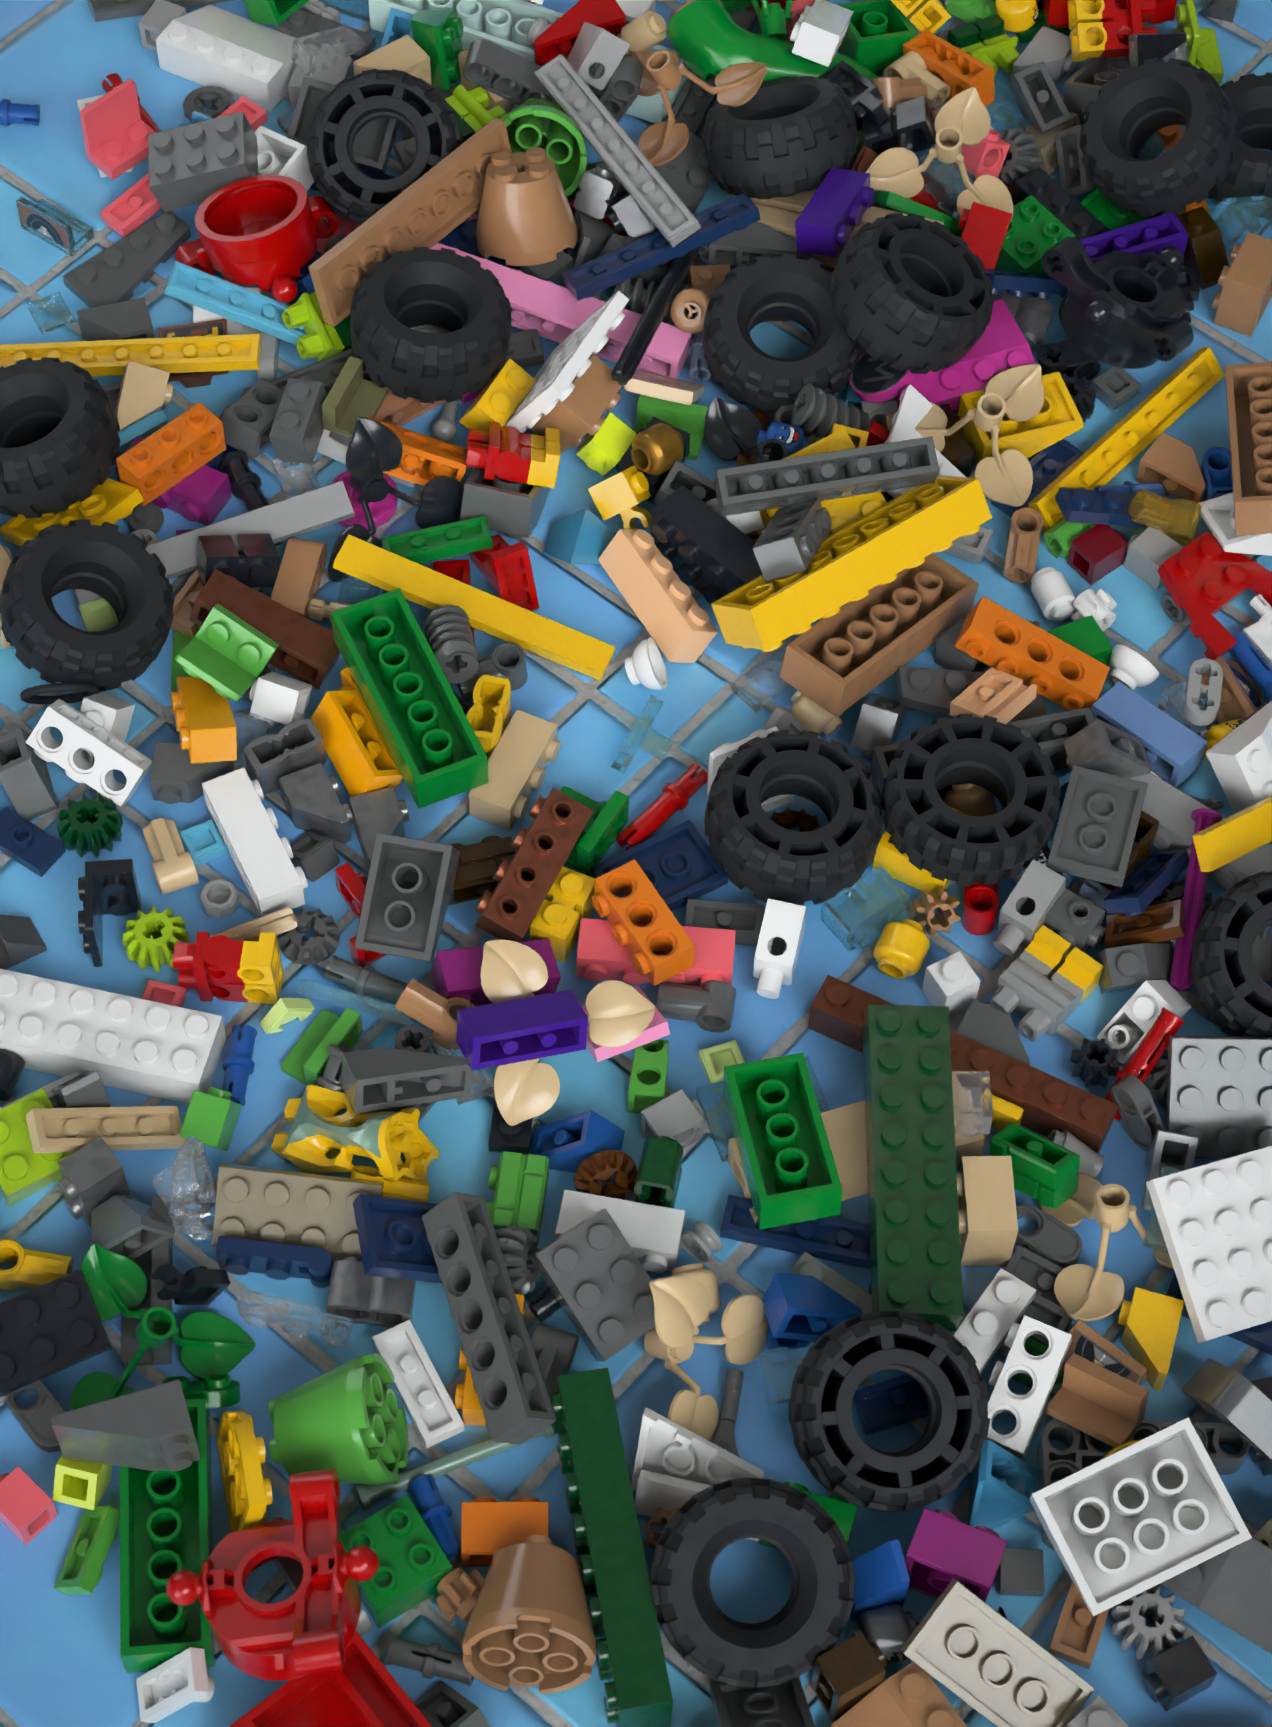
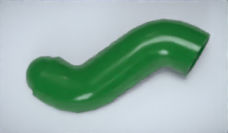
(712, 40)

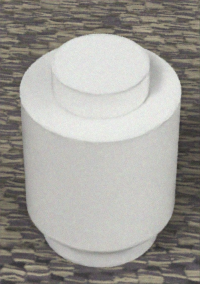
(1052, 594)

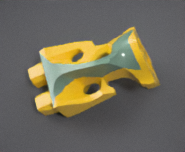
(380, 1136)

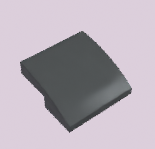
(1041, 1276)

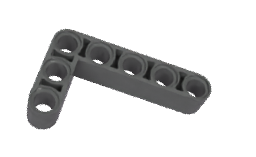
(515, 79)
(1233, 1401)
(1081, 1453)

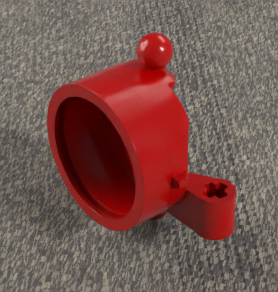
(259, 233)
(311, 1625)

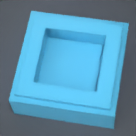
(203, 842)

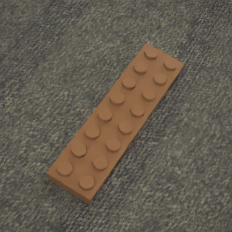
(412, 219)

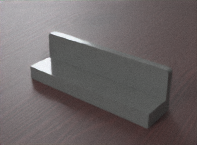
(149, 1262)

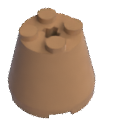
(524, 210)
(531, 1621)

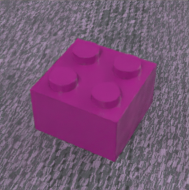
(951, 1550)

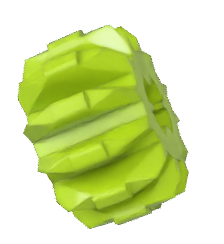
(153, 938)

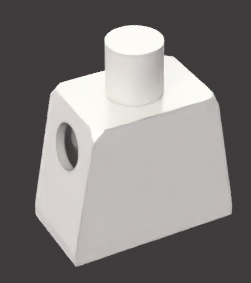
(778, 946)

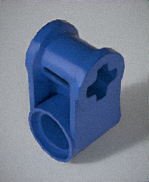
(1216, 473)

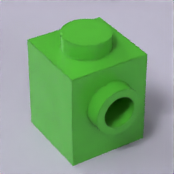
(211, 1118)

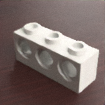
(108, 751)
(1042, 1371)

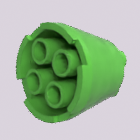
(561, 142)
(343, 1423)

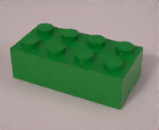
(782, 1141)

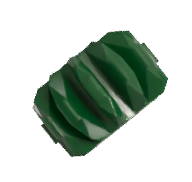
(90, 825)

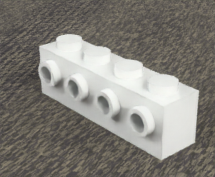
(254, 843)

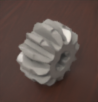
(1164, 1618)

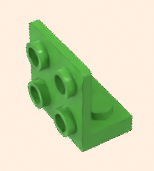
(227, 653)

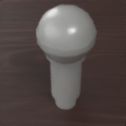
(444, 428)

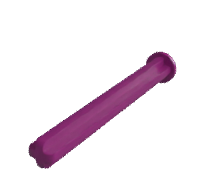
(1193, 902)

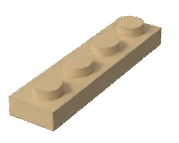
(120, 1128)

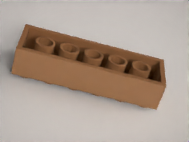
(1250, 445)
(876, 635)

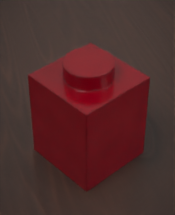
(1097, 553)

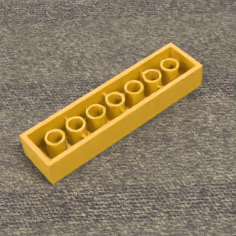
(853, 562)

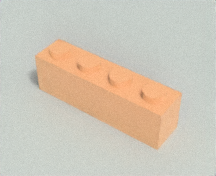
(657, 595)

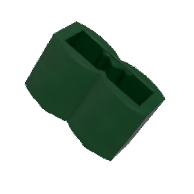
(659, 1172)

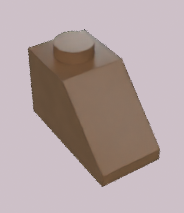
(1174, 467)

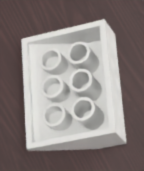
(228, 53)
(1139, 1517)

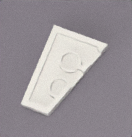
(682, 1454)

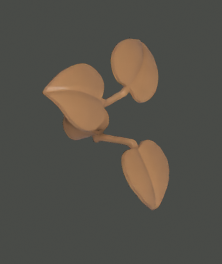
(663, 73)

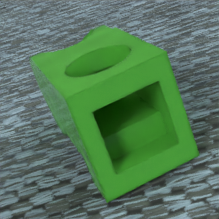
(648, 1075)

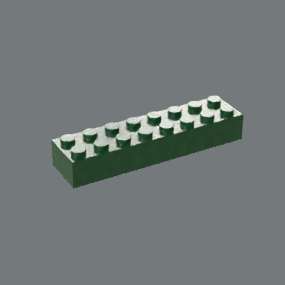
(912, 1163)
(611, 1551)

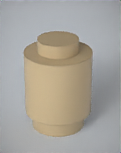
(644, 32)

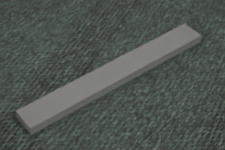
(618, 151)
(280, 520)

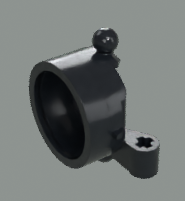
(1121, 304)

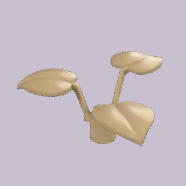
(957, 123)
(1020, 397)
(615, 1019)
(1079, 1288)
(678, 1310)

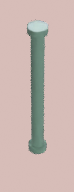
(438, 1467)

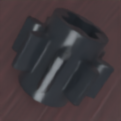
(1094, 1062)

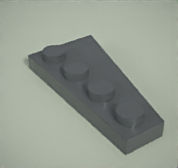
(934, 689)

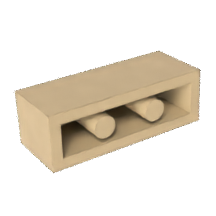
(515, 770)

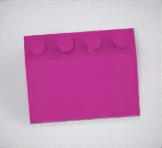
(997, 350)

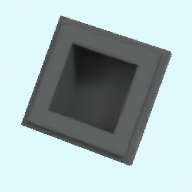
(314, 855)

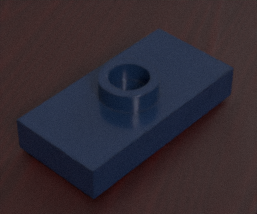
(28, 843)

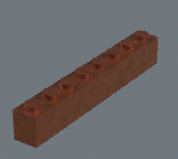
(1046, 1100)

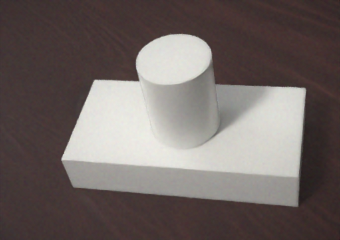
(174, 1685)

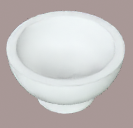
(647, 666)
(1131, 668)

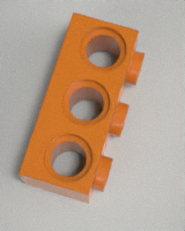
(953, 66)
(172, 452)
(426, 457)
(644, 906)

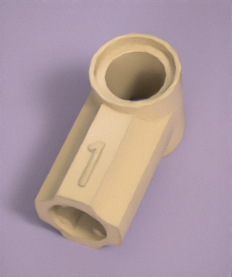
(913, 66)
(171, 864)

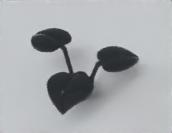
(736, 431)
(378, 450)

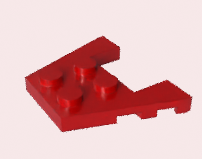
(1207, 580)

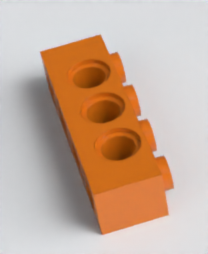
(1032, 655)

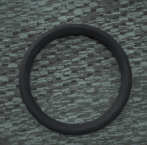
(31, 694)

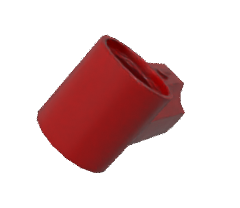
(978, 898)

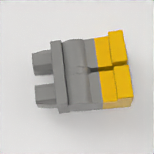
(1046, 983)

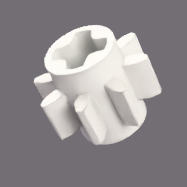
(1097, 605)

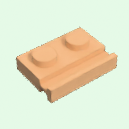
(995, 696)

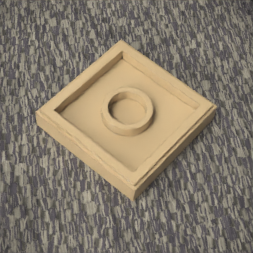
(665, 387)

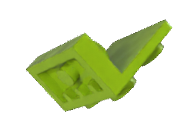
(1201, 42)

